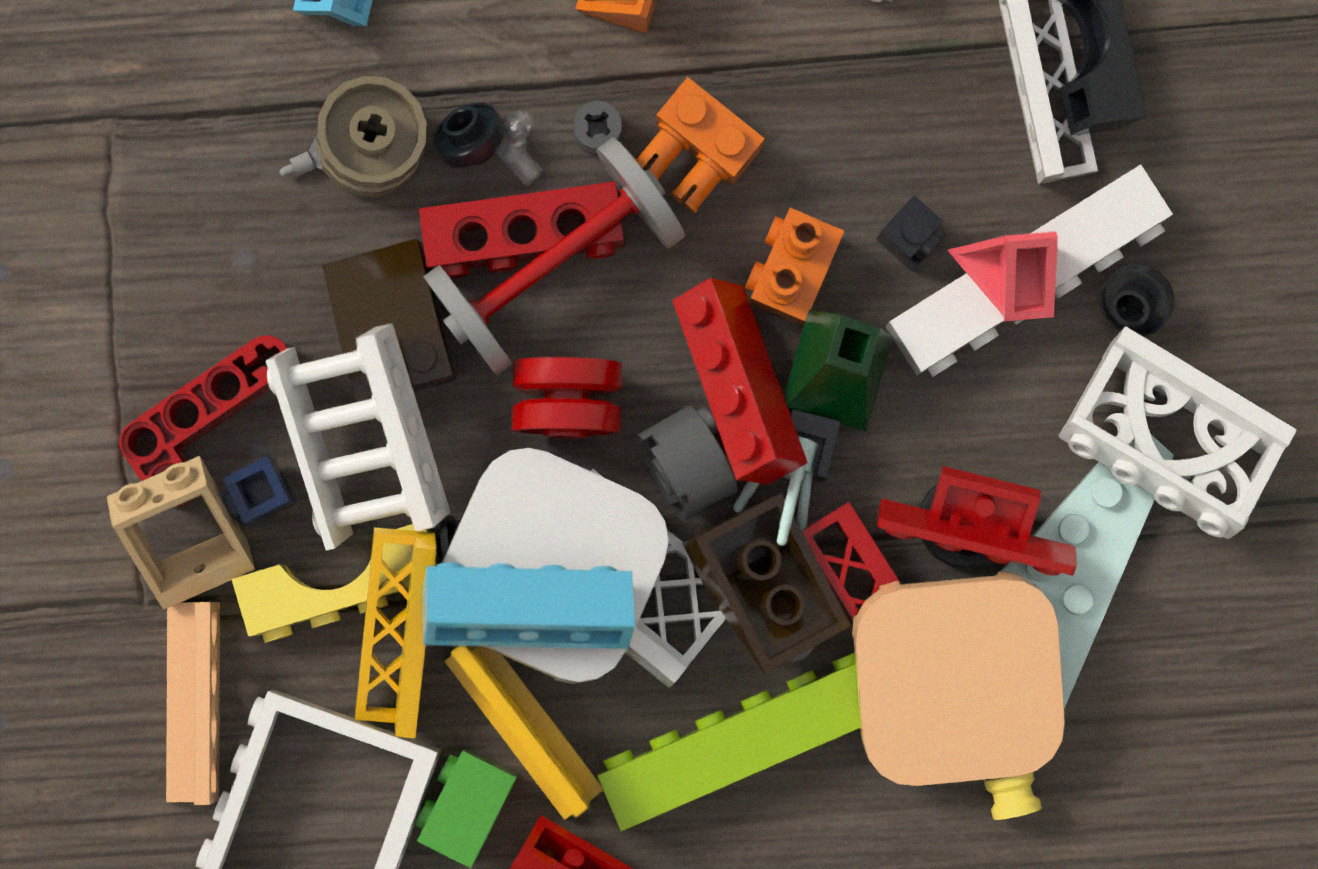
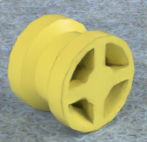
(1012, 796)

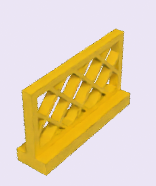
(526, 728)

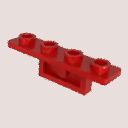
(982, 518)

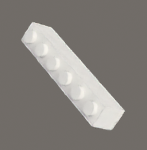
(1086, 237)

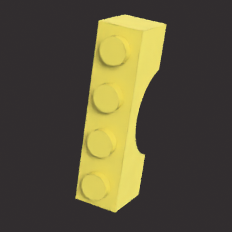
(277, 598)

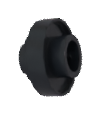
(469, 135)
(1137, 299)

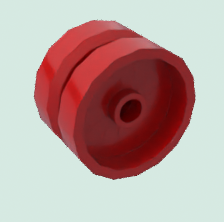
(567, 394)

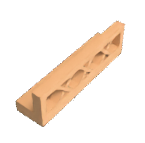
(193, 703)

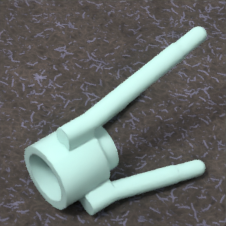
(799, 479)

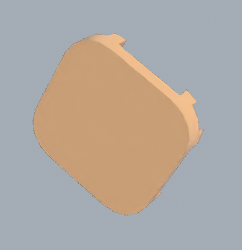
(959, 679)

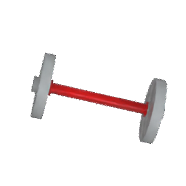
(639, 193)

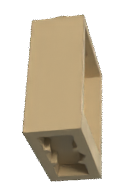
(178, 576)

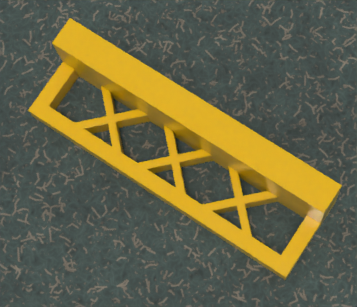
(413, 650)

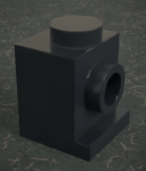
(912, 233)

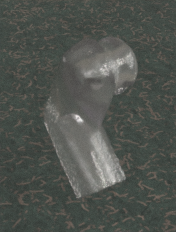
(513, 147)

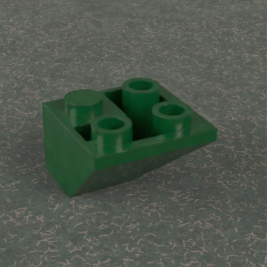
(838, 368)

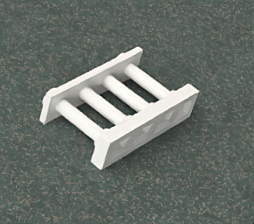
(391, 404)

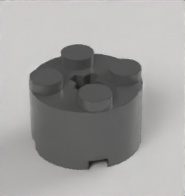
(688, 461)

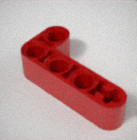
(212, 409)

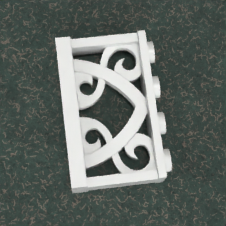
(1211, 402)

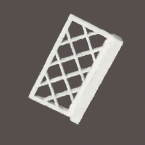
(652, 649)

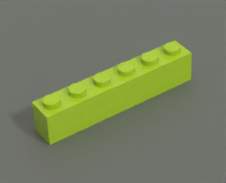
(733, 745)

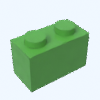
(466, 807)

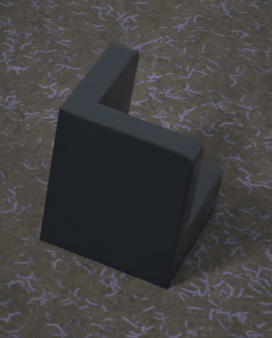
(821, 431)

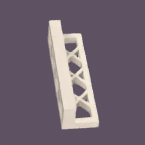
(1033, 91)

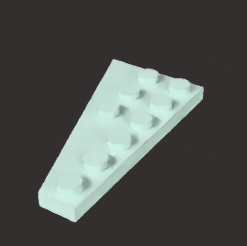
(1103, 524)

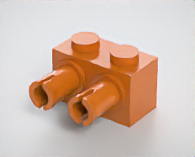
(710, 133)
(794, 267)

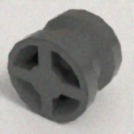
(599, 129)

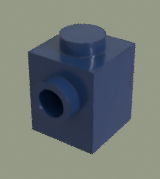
(257, 491)

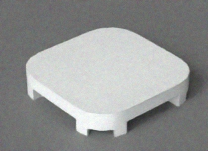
(552, 512)

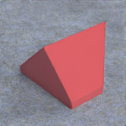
(1014, 273)

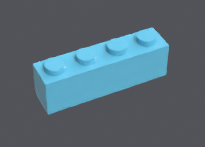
(527, 606)

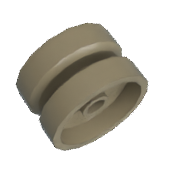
(377, 108)

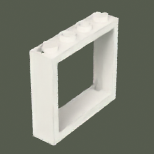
(248, 759)

